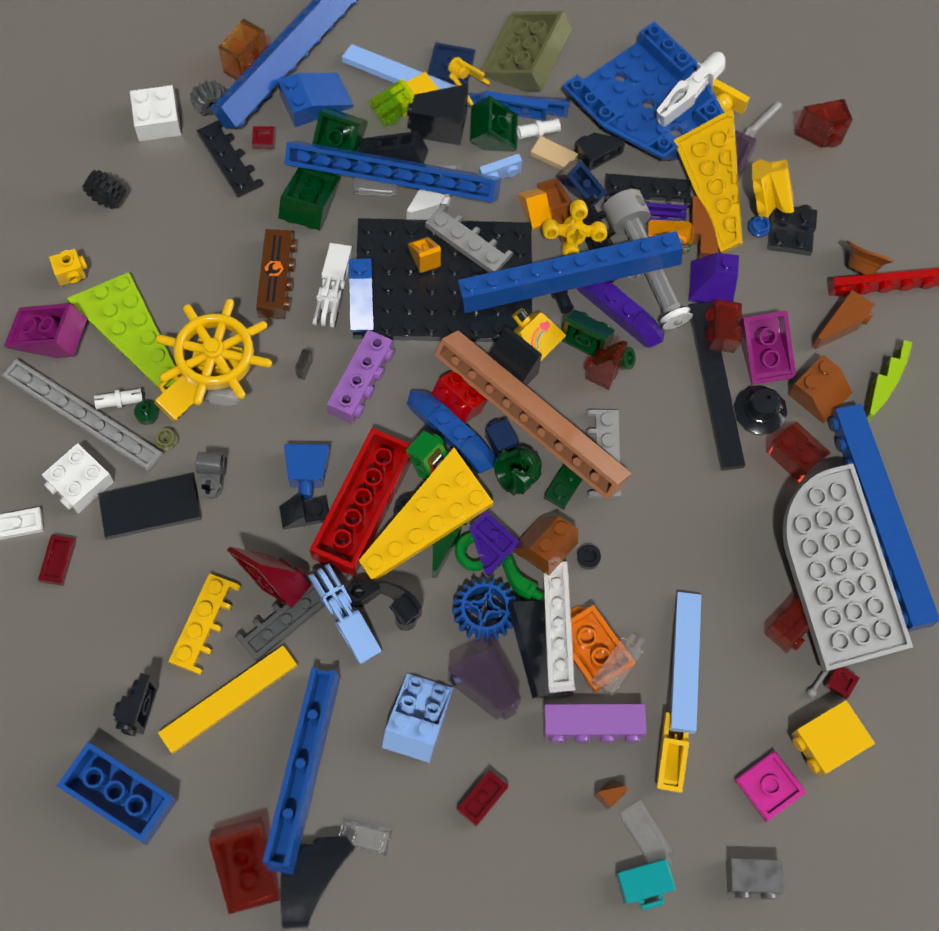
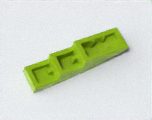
(884, 384)

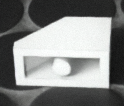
(426, 204)

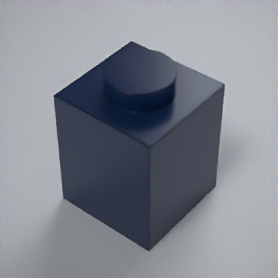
(501, 436)

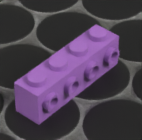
(360, 377)
(594, 722)

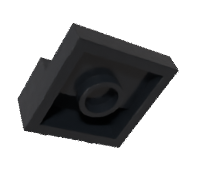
(793, 230)
(134, 711)

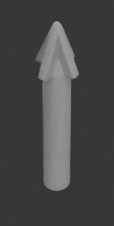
(751, 131)

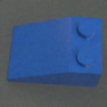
(309, 93)

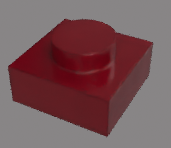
(263, 137)
(842, 682)

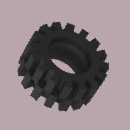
(104, 189)

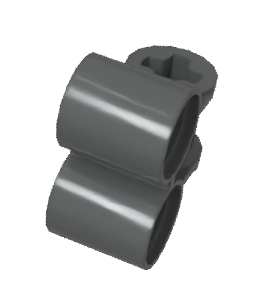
(210, 468)

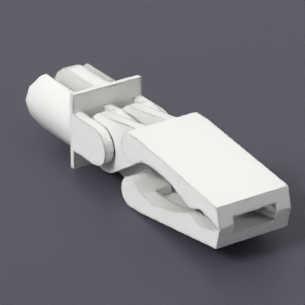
(690, 89)
(334, 276)

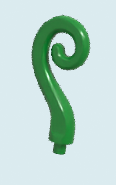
(521, 585)

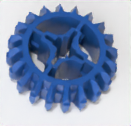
(476, 606)

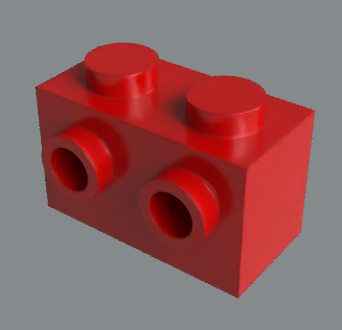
(459, 396)

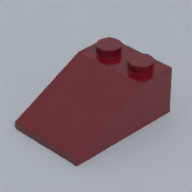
(272, 575)

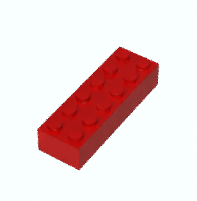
(361, 503)

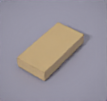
(552, 153)

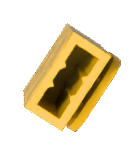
(832, 739)

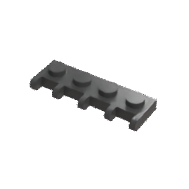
(281, 624)

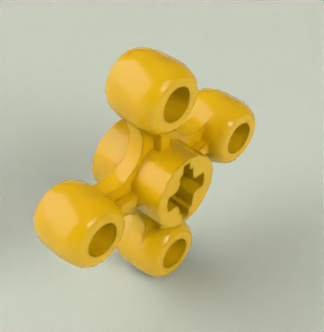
(574, 229)

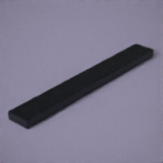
(717, 393)

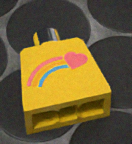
(538, 331)

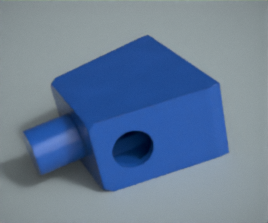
(306, 467)

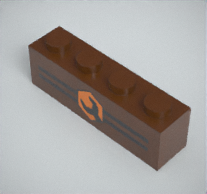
(275, 274)

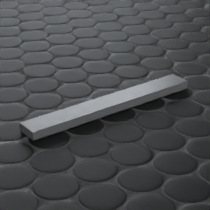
(82, 415)

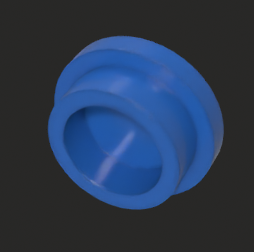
(759, 226)

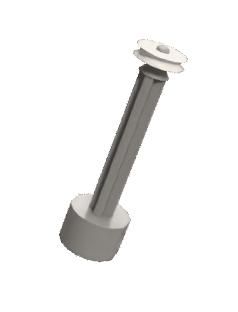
(628, 214)

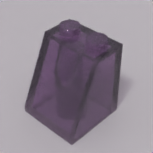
(486, 683)

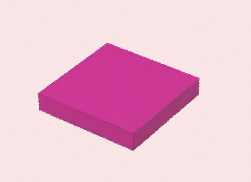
(770, 786)

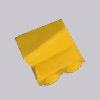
(772, 187)

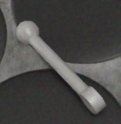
(811, 692)

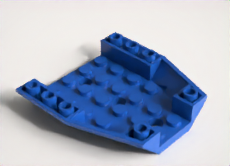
(650, 74)

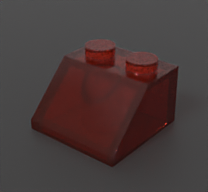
(824, 123)
(797, 451)

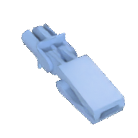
(351, 627)

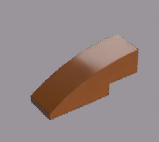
(558, 201)
(703, 229)

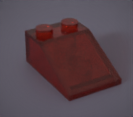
(238, 861)

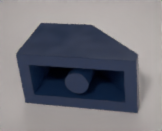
(580, 181)

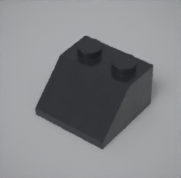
(516, 356)

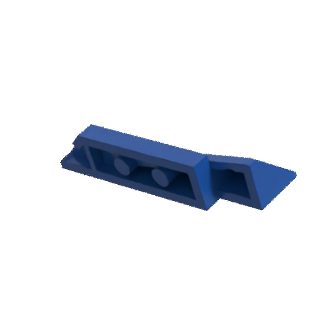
(528, 106)

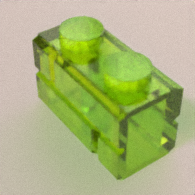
(392, 103)

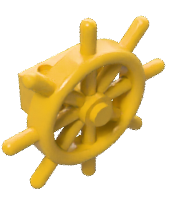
(214, 361)

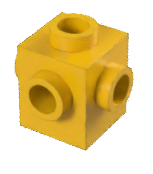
(68, 267)

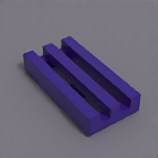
(667, 210)

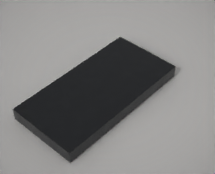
(149, 506)
(530, 631)

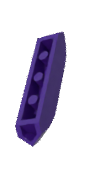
(624, 312)

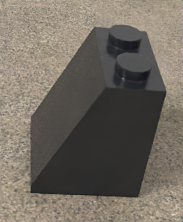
(439, 114)

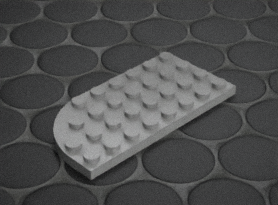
(841, 571)

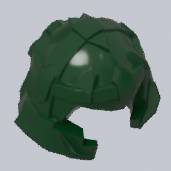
(517, 470)

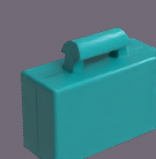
(646, 882)

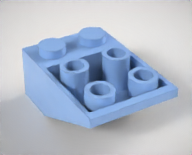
(417, 718)

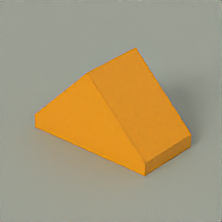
(535, 206)
(425, 254)

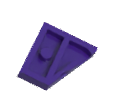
(492, 542)

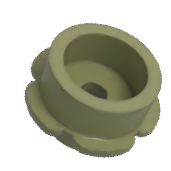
(166, 433)

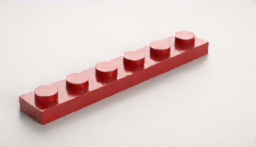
(884, 282)

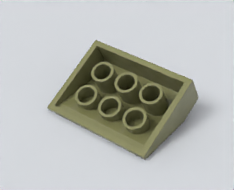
(527, 49)

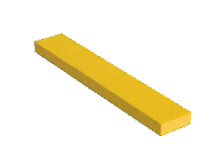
(227, 699)

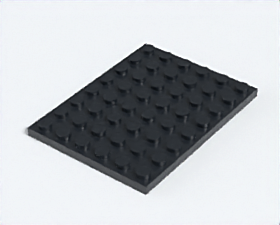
(429, 302)

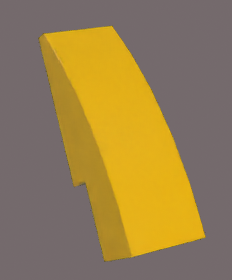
(672, 757)

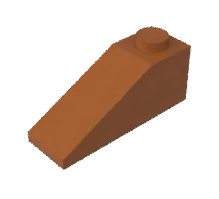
(847, 319)

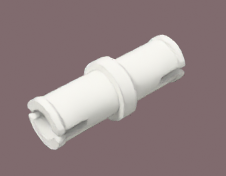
(538, 128)
(118, 398)

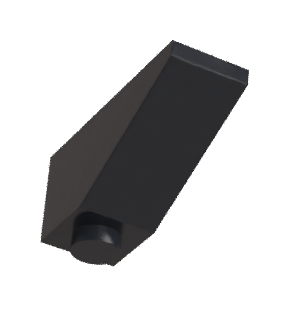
(401, 146)

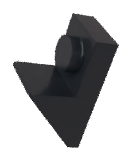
(303, 513)

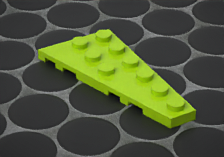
(124, 321)

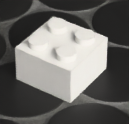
(155, 113)

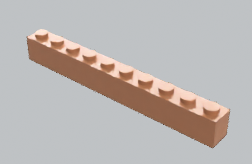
(533, 414)

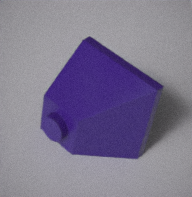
(713, 278)

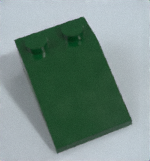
(308, 197)

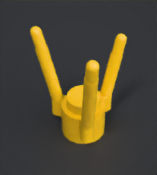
(461, 70)

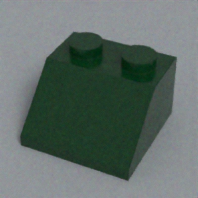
(493, 126)
(339, 129)
(586, 333)

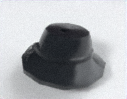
(760, 410)

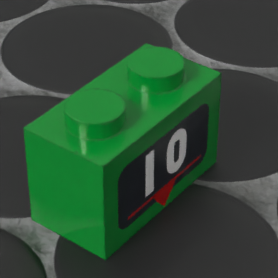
(426, 454)

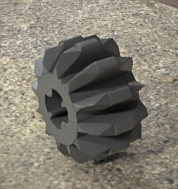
(205, 96)

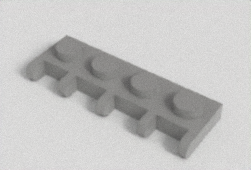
(466, 240)
(606, 437)

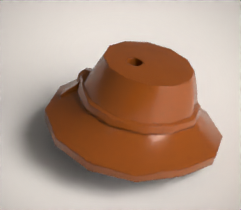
(865, 261)

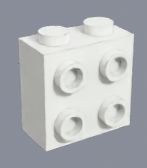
(77, 479)

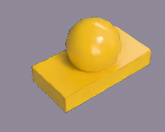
(729, 97)

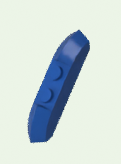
(451, 430)

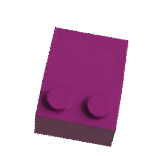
(47, 330)
(767, 347)

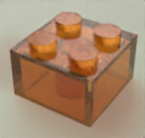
(241, 48)

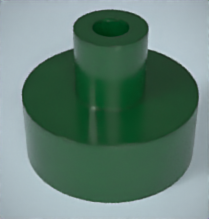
(628, 359)
(146, 412)

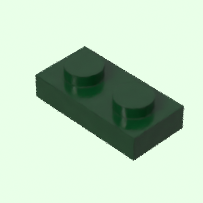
(563, 487)

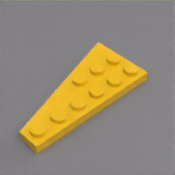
(713, 171)
(437, 508)

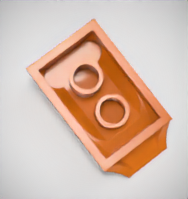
(591, 641)

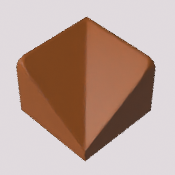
(611, 793)

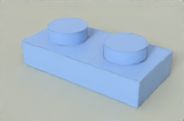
(503, 168)

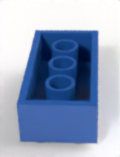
(117, 793)

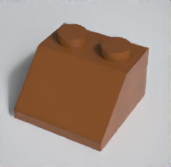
(821, 389)
(548, 543)

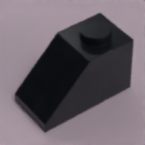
(598, 149)

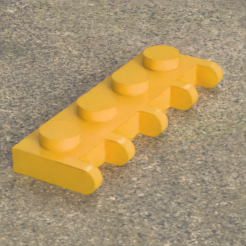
(201, 622)

